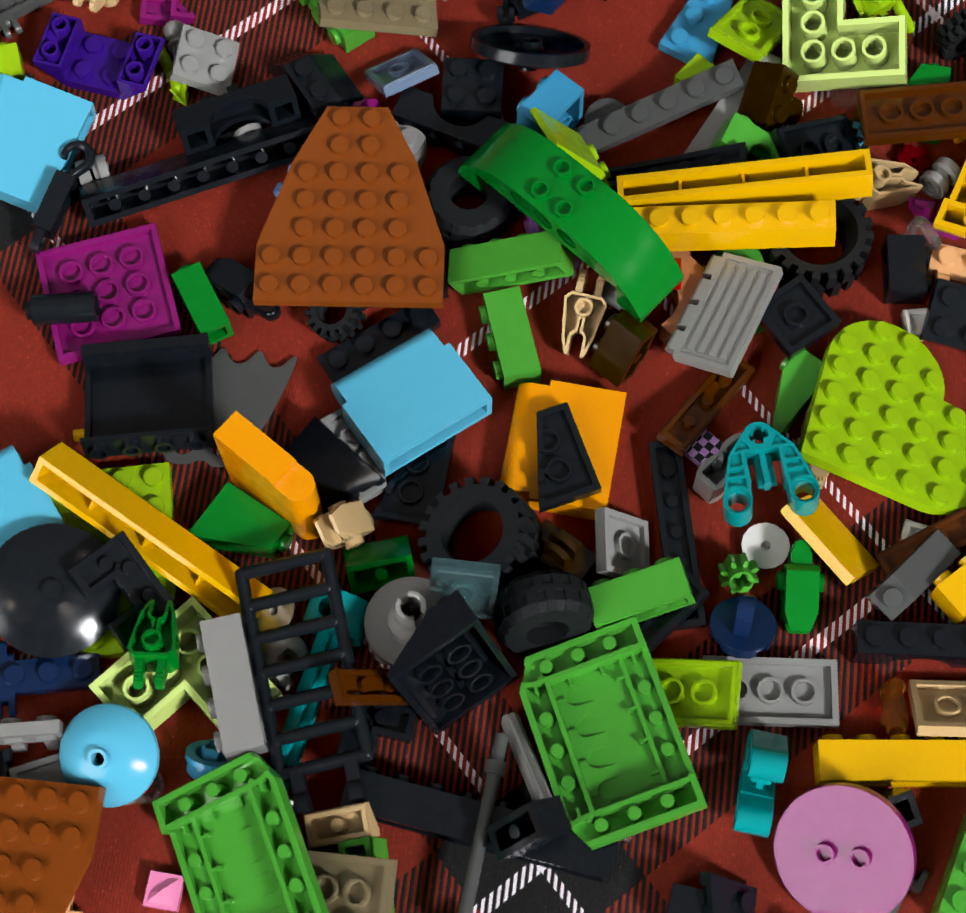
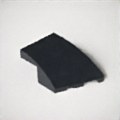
(333, 464)

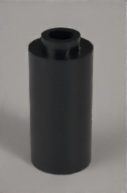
(63, 308)

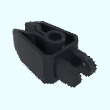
(235, 286)

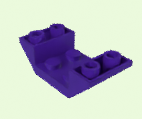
(97, 61)

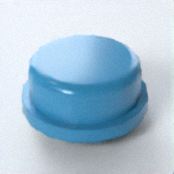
(203, 758)

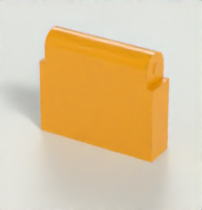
(599, 421)
(269, 474)

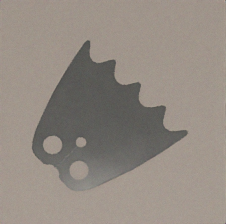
(242, 387)

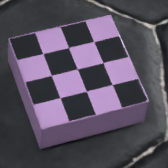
(703, 448)

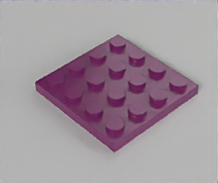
(130, 285)

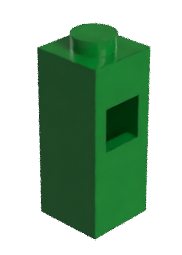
(202, 302)

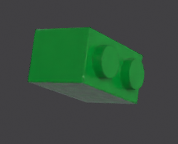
(378, 563)

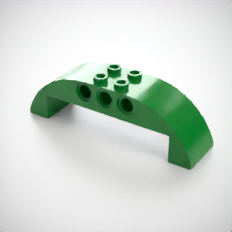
(577, 213)

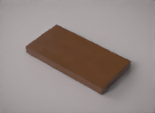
(912, 113)

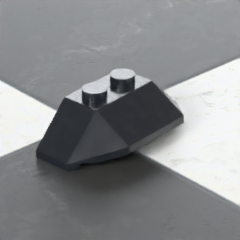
(316, 81)

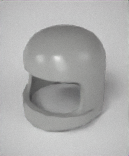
(276, 652)

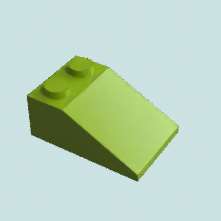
(571, 143)

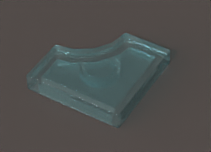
(474, 581)

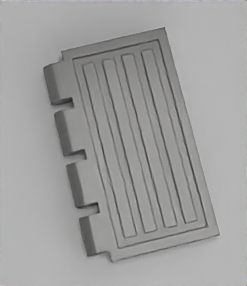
(724, 313)

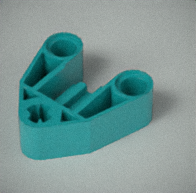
(793, 470)
(762, 767)

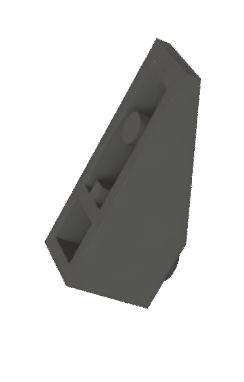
(912, 576)

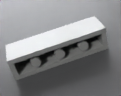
(232, 686)

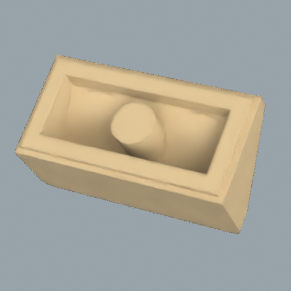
(340, 824)

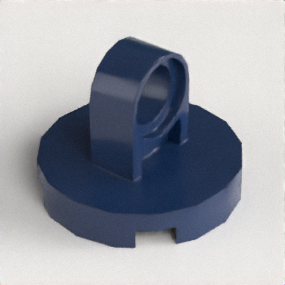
(742, 626)

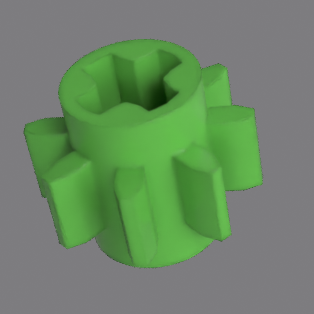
(738, 573)

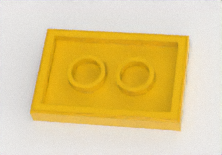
(832, 542)

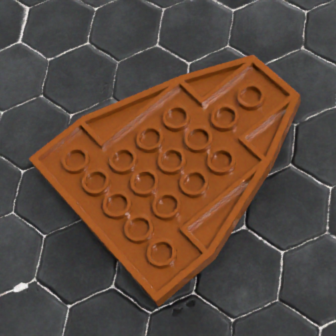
(351, 221)
(45, 842)

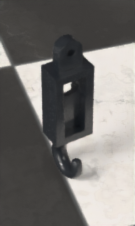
(59, 197)

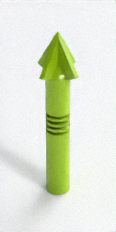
(178, 89)

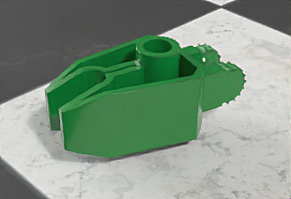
(799, 589)
(154, 645)

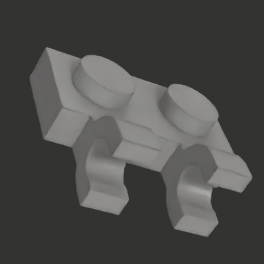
(19, 733)

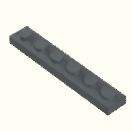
(662, 107)

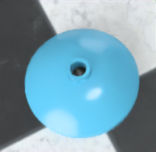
(127, 748)

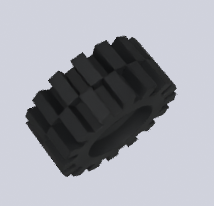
(952, 36)
(338, 330)

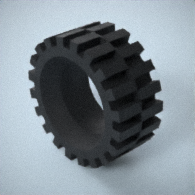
(856, 242)
(519, 520)

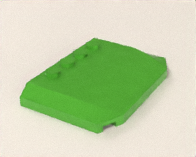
(609, 735)
(240, 842)

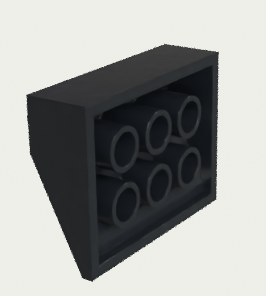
(449, 664)

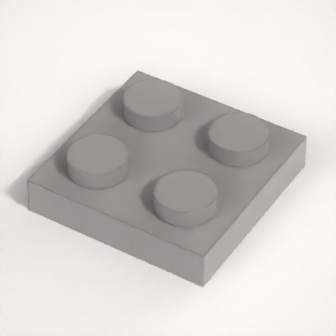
(204, 60)
(620, 542)

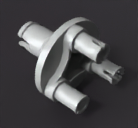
(385, 621)

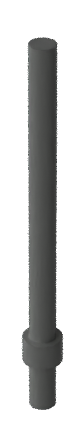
(494, 769)

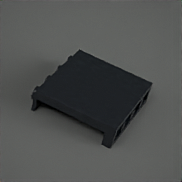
(148, 396)

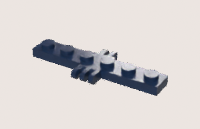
(43, 676)

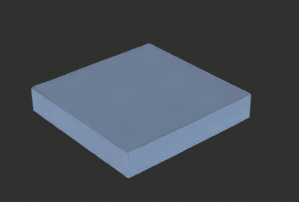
(401, 72)

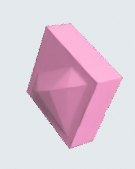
(164, 891)

